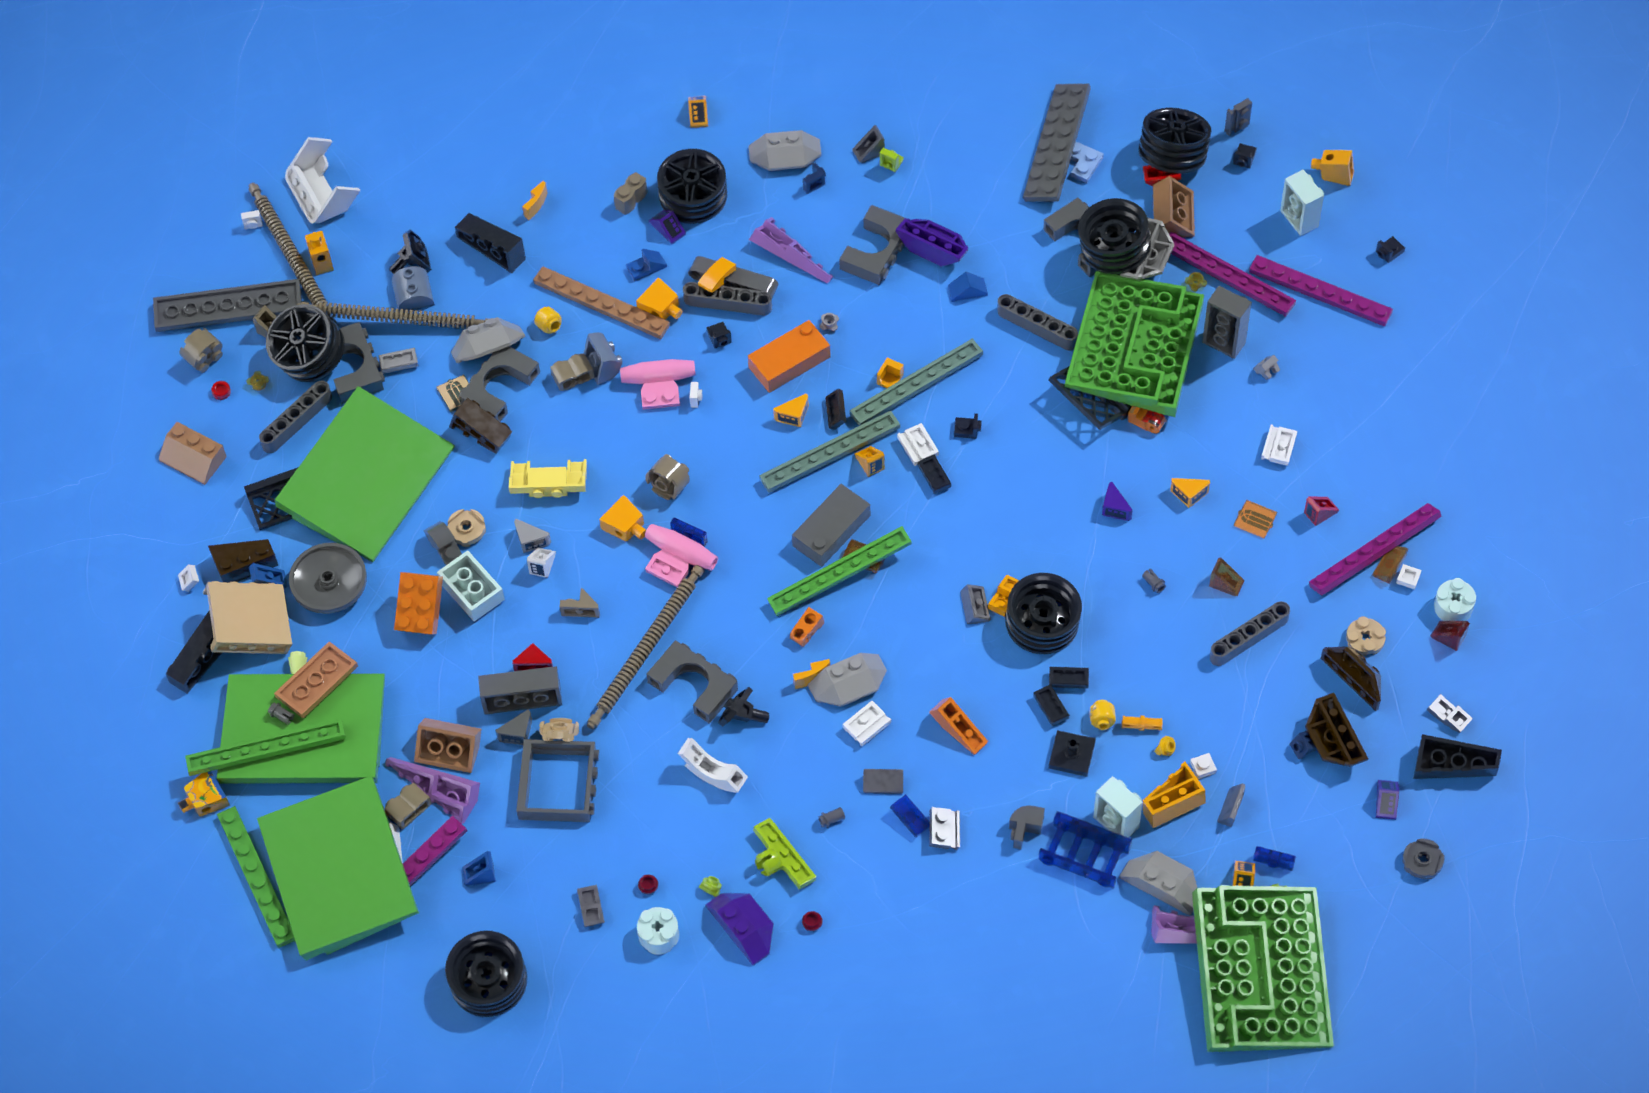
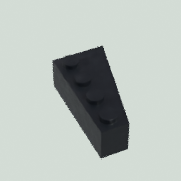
(491, 241)
(194, 658)
(1454, 759)

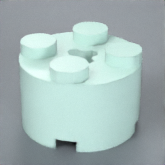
(1455, 600)
(658, 919)

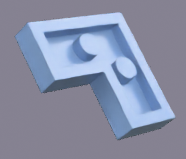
(1087, 161)

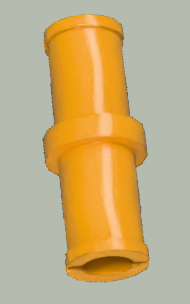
(1142, 723)

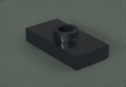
(835, 409)
(934, 474)
(1069, 677)
(1051, 705)

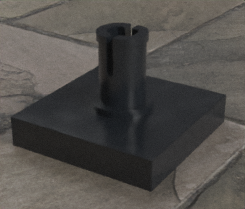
(1072, 753)

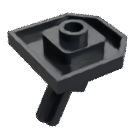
(412, 253)
(742, 710)

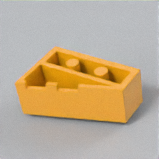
(1174, 797)

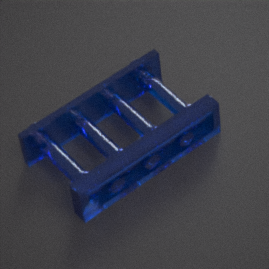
(1085, 830)

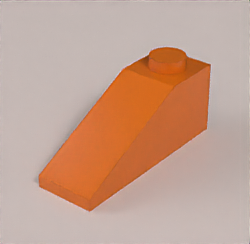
(958, 725)

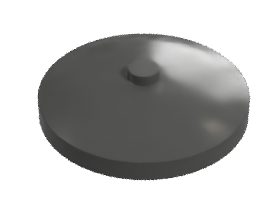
(328, 578)

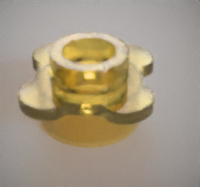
(1196, 276)
(258, 385)

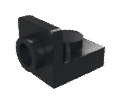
(1244, 155)
(1389, 249)
(719, 335)
(967, 427)

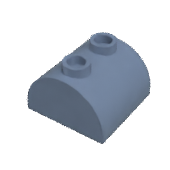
(412, 288)
(602, 357)

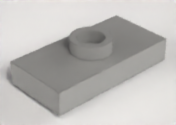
(398, 360)

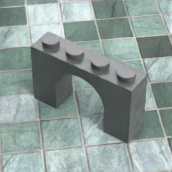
(1065, 221)
(875, 265)
(502, 362)
(367, 375)
(679, 660)

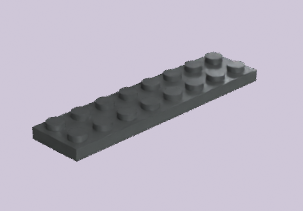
(1056, 142)
(224, 304)

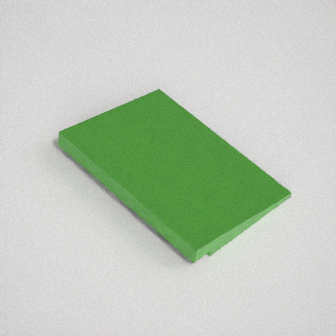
(1135, 342)
(364, 474)
(355, 701)
(337, 867)
(1262, 968)

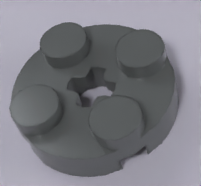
(1420, 869)

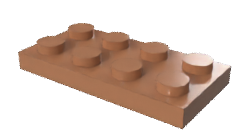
(316, 679)

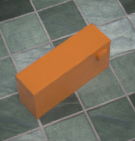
(789, 356)

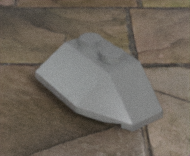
(785, 150)
(1159, 253)
(485, 339)
(848, 679)
(1162, 879)

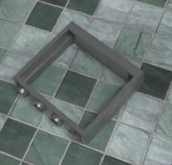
(559, 748)

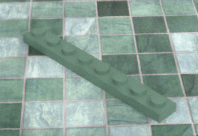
(916, 382)
(829, 451)

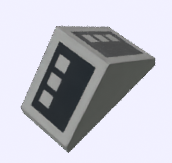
(531, 537)

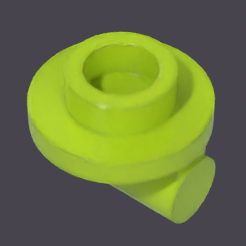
(711, 885)

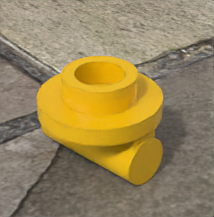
(1166, 746)

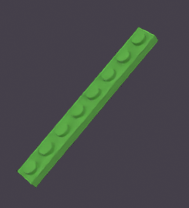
(839, 571)
(265, 747)
(256, 877)

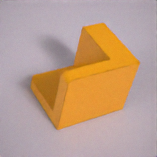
(890, 373)

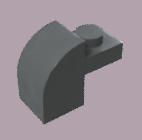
(444, 541)
(1025, 820)

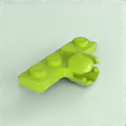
(781, 855)

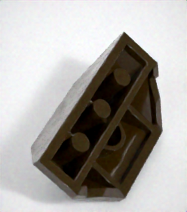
(1355, 672)
(1333, 733)

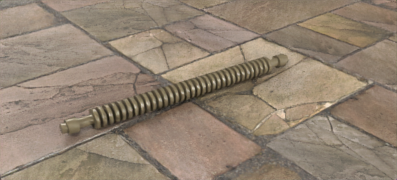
(287, 247)
(376, 314)
(645, 647)

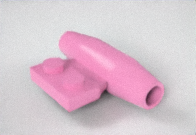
(658, 380)
(676, 554)

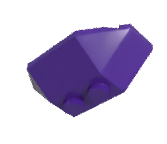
(932, 241)
(744, 923)

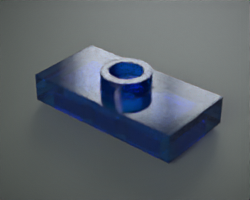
(689, 531)
(910, 815)
(1274, 858)

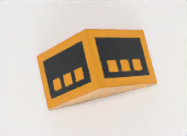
(698, 111)
(792, 411)
(871, 460)
(1189, 490)
(1243, 874)

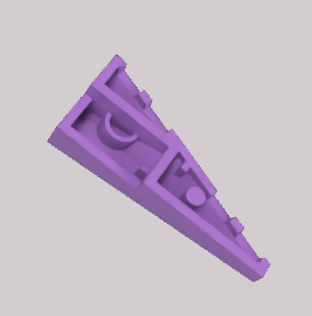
(779, 243)
(449, 791)
(1172, 927)

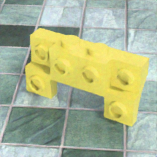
(548, 480)

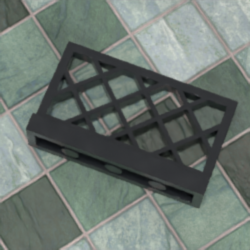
(1120, 409)
(265, 487)

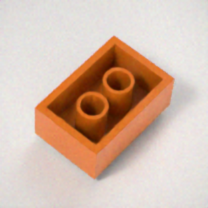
(418, 603)

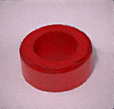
(221, 390)

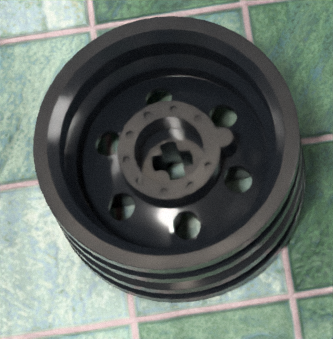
(1174, 140)
(688, 188)
(1109, 236)
(296, 337)
(1043, 613)
(473, 948)

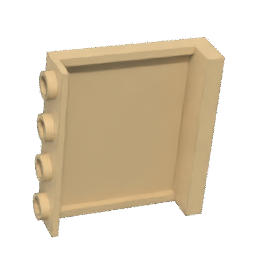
(248, 617)

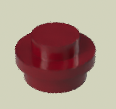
(648, 884)
(812, 921)

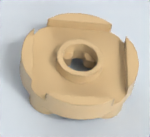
(469, 536)
(1366, 626)
(559, 729)

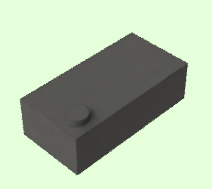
(1226, 322)
(831, 525)
(520, 690)

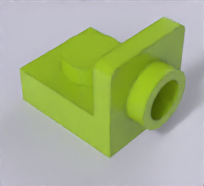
(890, 159)

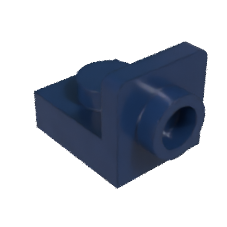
(814, 180)
(1302, 745)

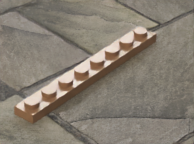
(601, 302)

